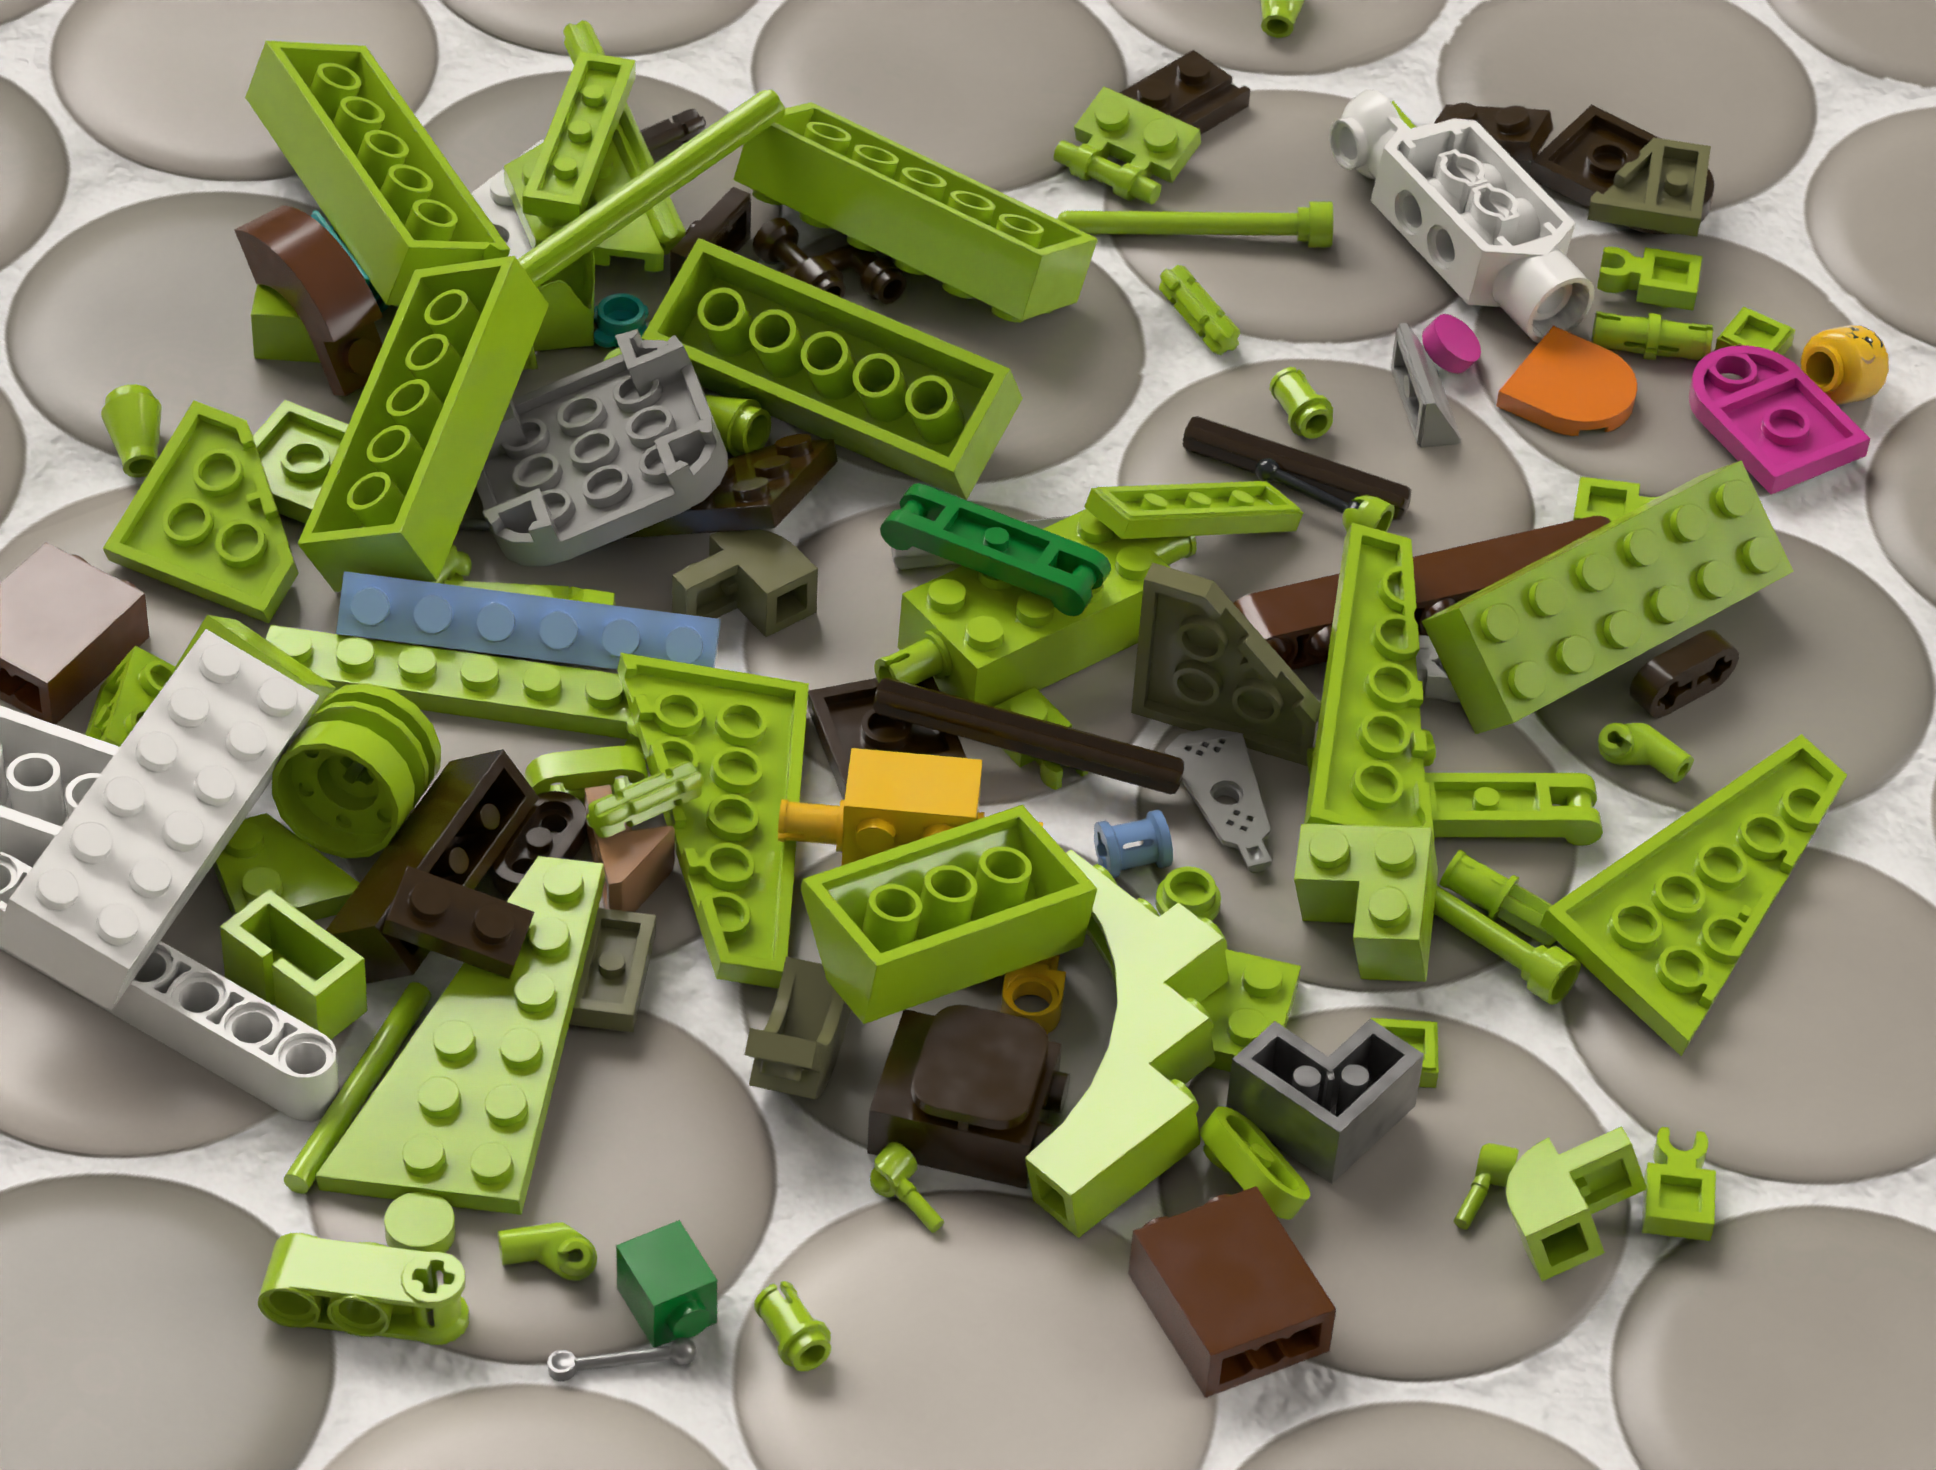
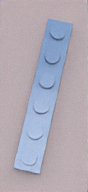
(519, 623)

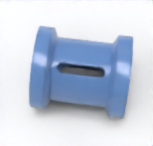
(1155, 848)

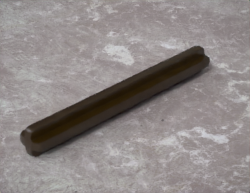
(1028, 736)

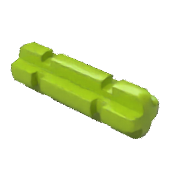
(1199, 309)
(645, 799)

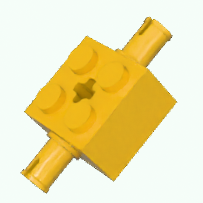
(888, 803)

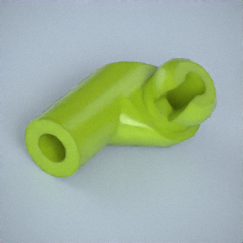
(553, 1246)

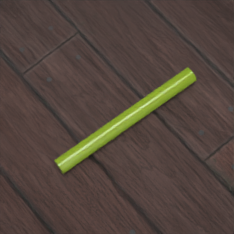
(357, 1087)

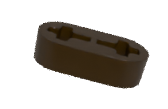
(1684, 673)

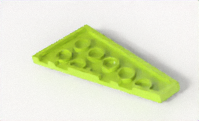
(749, 747)
(1688, 900)
(480, 1071)

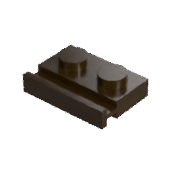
(1191, 92)

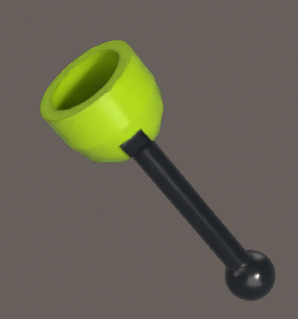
(1362, 510)

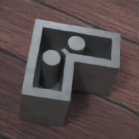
(1321, 1105)

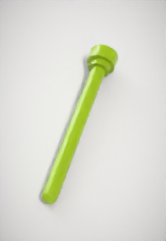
(1309, 224)
(1547, 971)

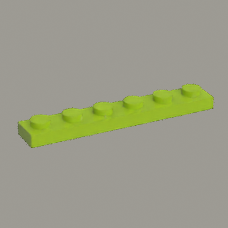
(466, 681)

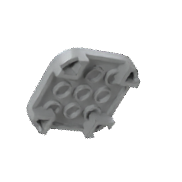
(601, 454)

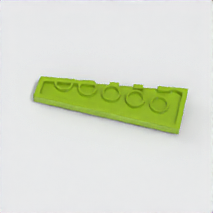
(1369, 716)

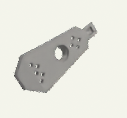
(1218, 766)

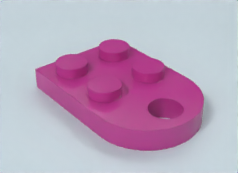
(1772, 417)

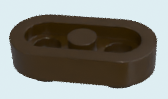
(551, 813)

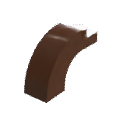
(322, 286)

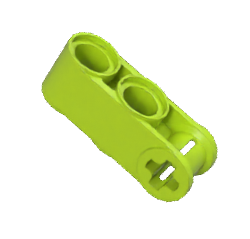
(364, 1289)

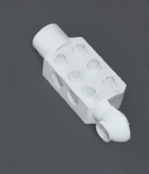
(1468, 212)

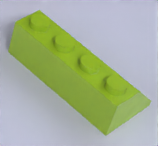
(946, 912)

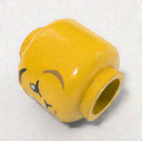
(1846, 363)

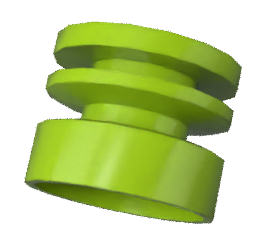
(356, 770)

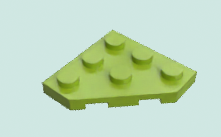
(209, 519)

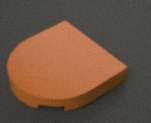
(1570, 386)

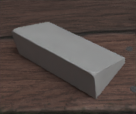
(1422, 391)

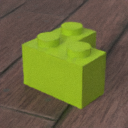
(1381, 884)

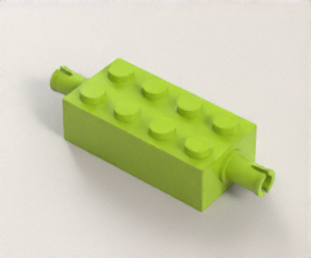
(1000, 640)

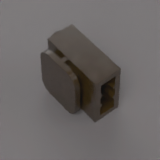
(968, 1092)

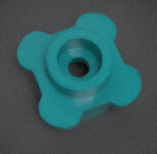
(618, 315)

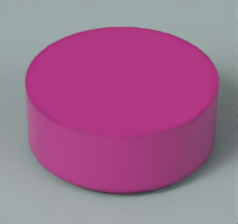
(1451, 344)

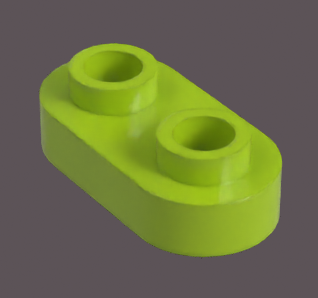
(1252, 1160)

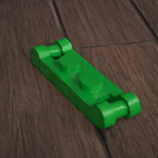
(997, 546)

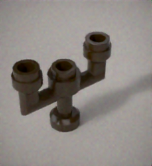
(879, 276)

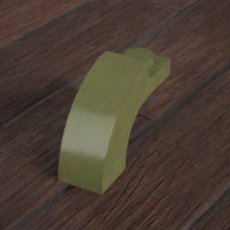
(802, 1034)

